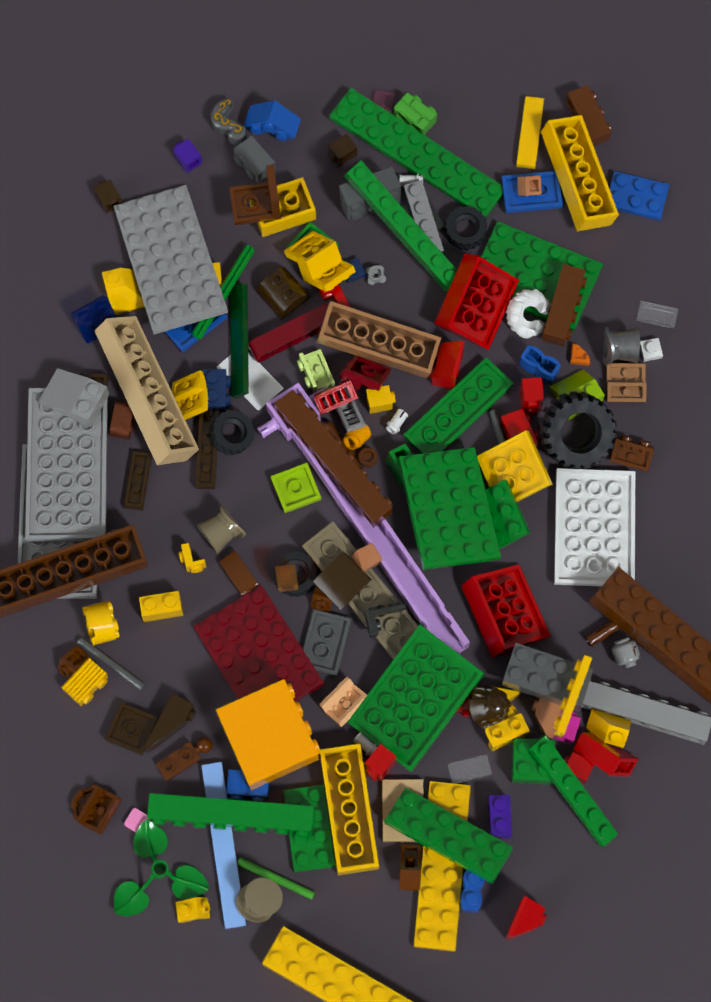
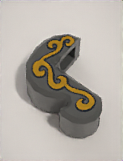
(226, 126)

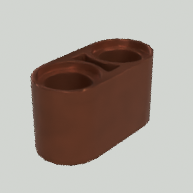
(121, 421)

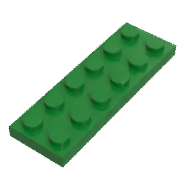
(459, 409)
(448, 835)

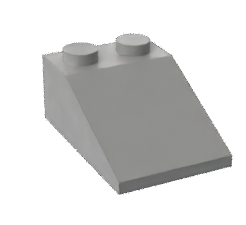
(75, 396)

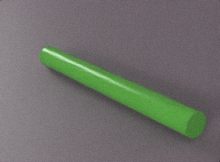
(276, 878)

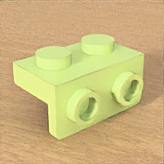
(316, 370)

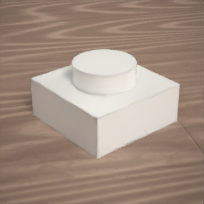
(651, 349)

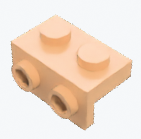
(343, 701)

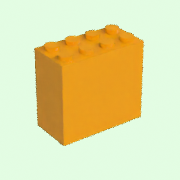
(268, 734)

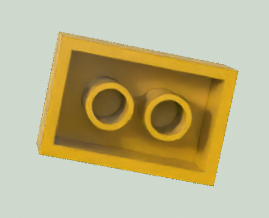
(294, 205)

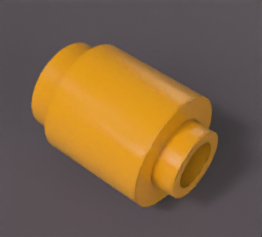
(356, 438)

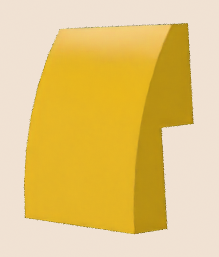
(191, 394)

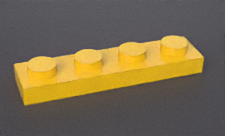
(568, 704)

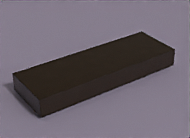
(137, 480)

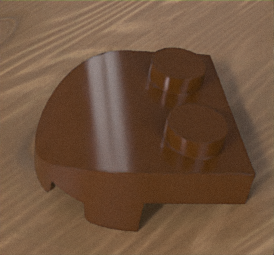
(94, 808)

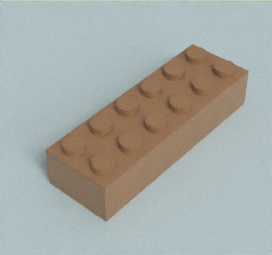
(378, 340)

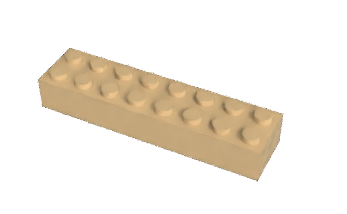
(146, 390)

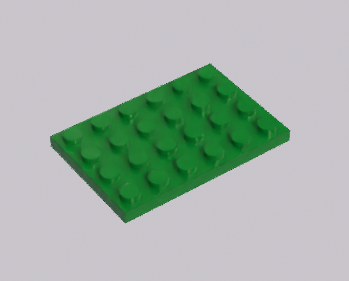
(537, 265)
(449, 508)
(416, 697)

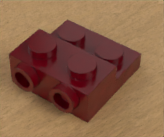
(365, 372)

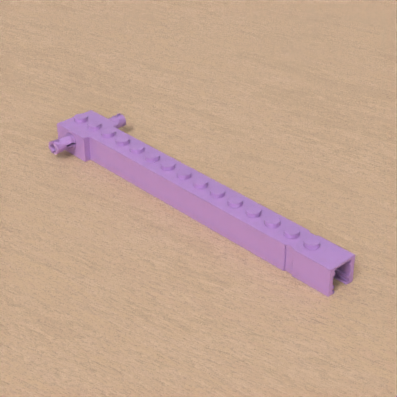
(396, 560)

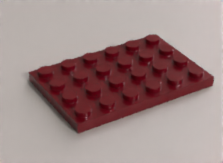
(257, 647)

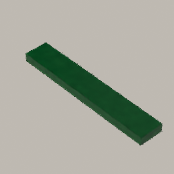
(239, 340)

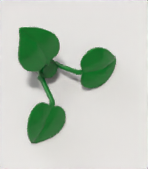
(152, 841)

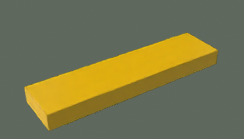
(530, 132)

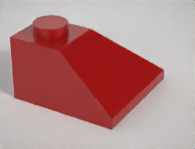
(527, 918)

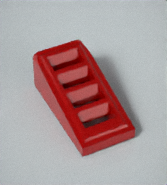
(325, 393)

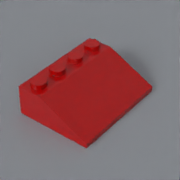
(476, 301)
(505, 610)

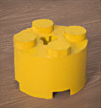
(101, 622)

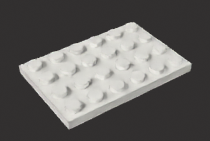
(593, 525)

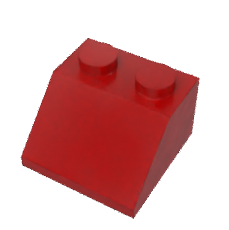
(448, 364)

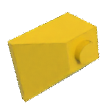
(122, 290)

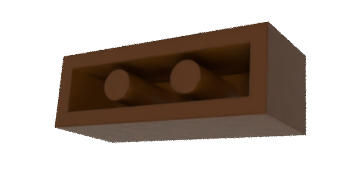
(583, 102)

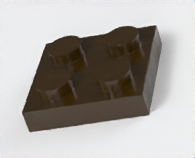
(131, 728)

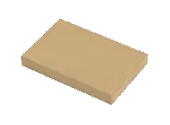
(390, 793)

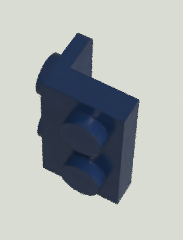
(217, 384)

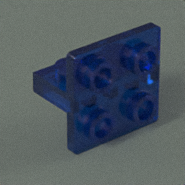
(92, 316)

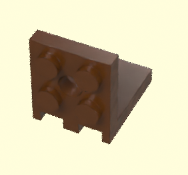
(263, 194)

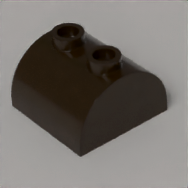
(282, 292)

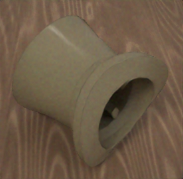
(221, 529)
(259, 900)

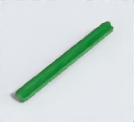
(226, 287)

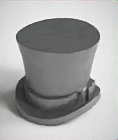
(621, 345)

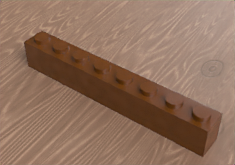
(333, 458)

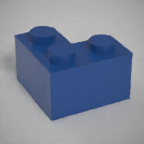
(272, 118)

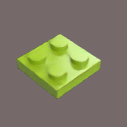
(296, 488)

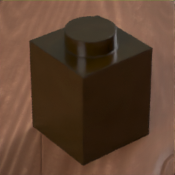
(342, 150)
(107, 195)

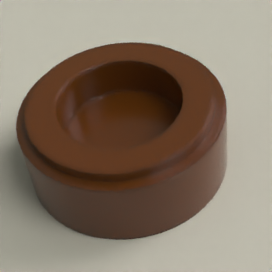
(367, 457)

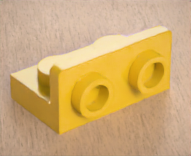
(505, 732)

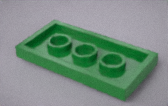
(315, 850)

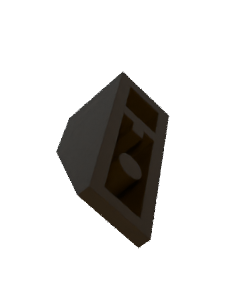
(172, 719)

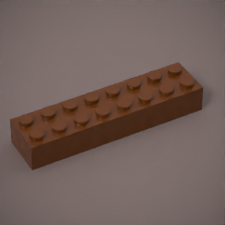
(70, 570)
(656, 630)

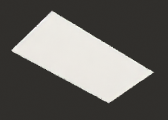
(261, 383)

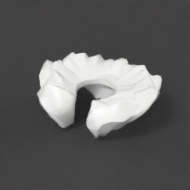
(516, 308)

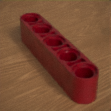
(288, 334)

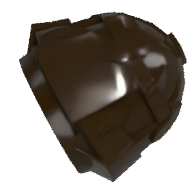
(488, 706)

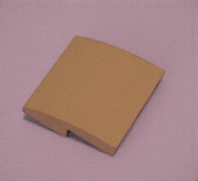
(626, 382)

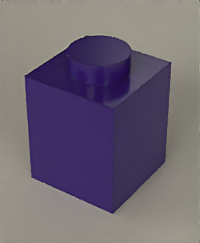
(187, 155)

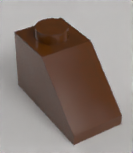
(410, 867)

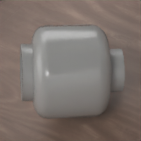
(625, 652)

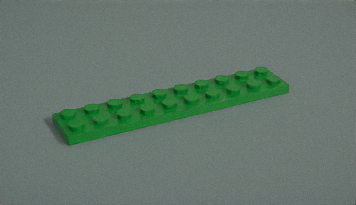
(416, 152)

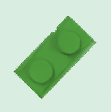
(415, 113)

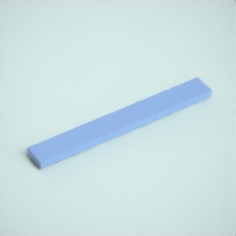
(223, 850)

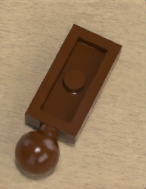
(183, 758)

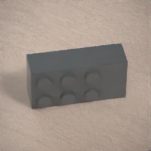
(542, 675)

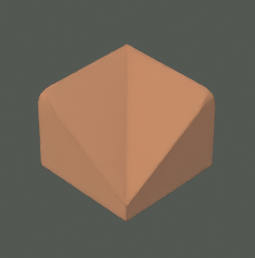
(529, 185)
(367, 557)

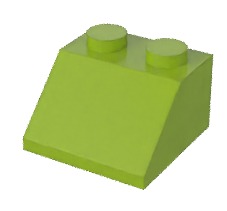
(580, 383)

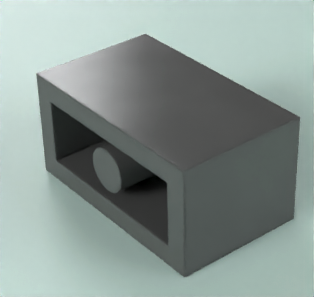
(253, 159)

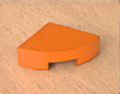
(579, 356)

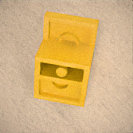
(319, 261)

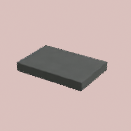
(326, 641)

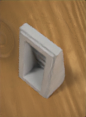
(343, 418)

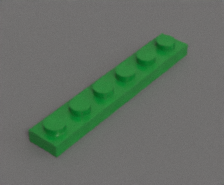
(573, 791)

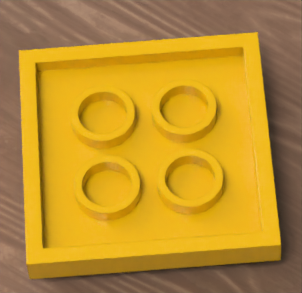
(518, 463)

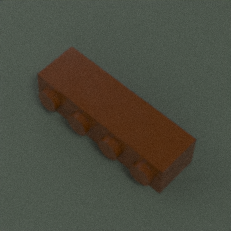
(563, 305)

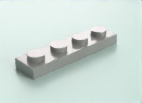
(422, 212)

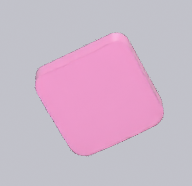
(135, 819)

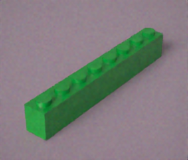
(402, 225)
(231, 813)

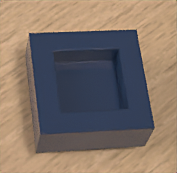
(360, 273)

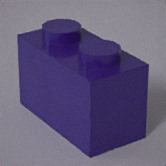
(500, 816)

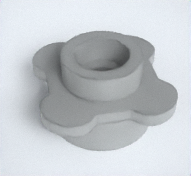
(379, 270)

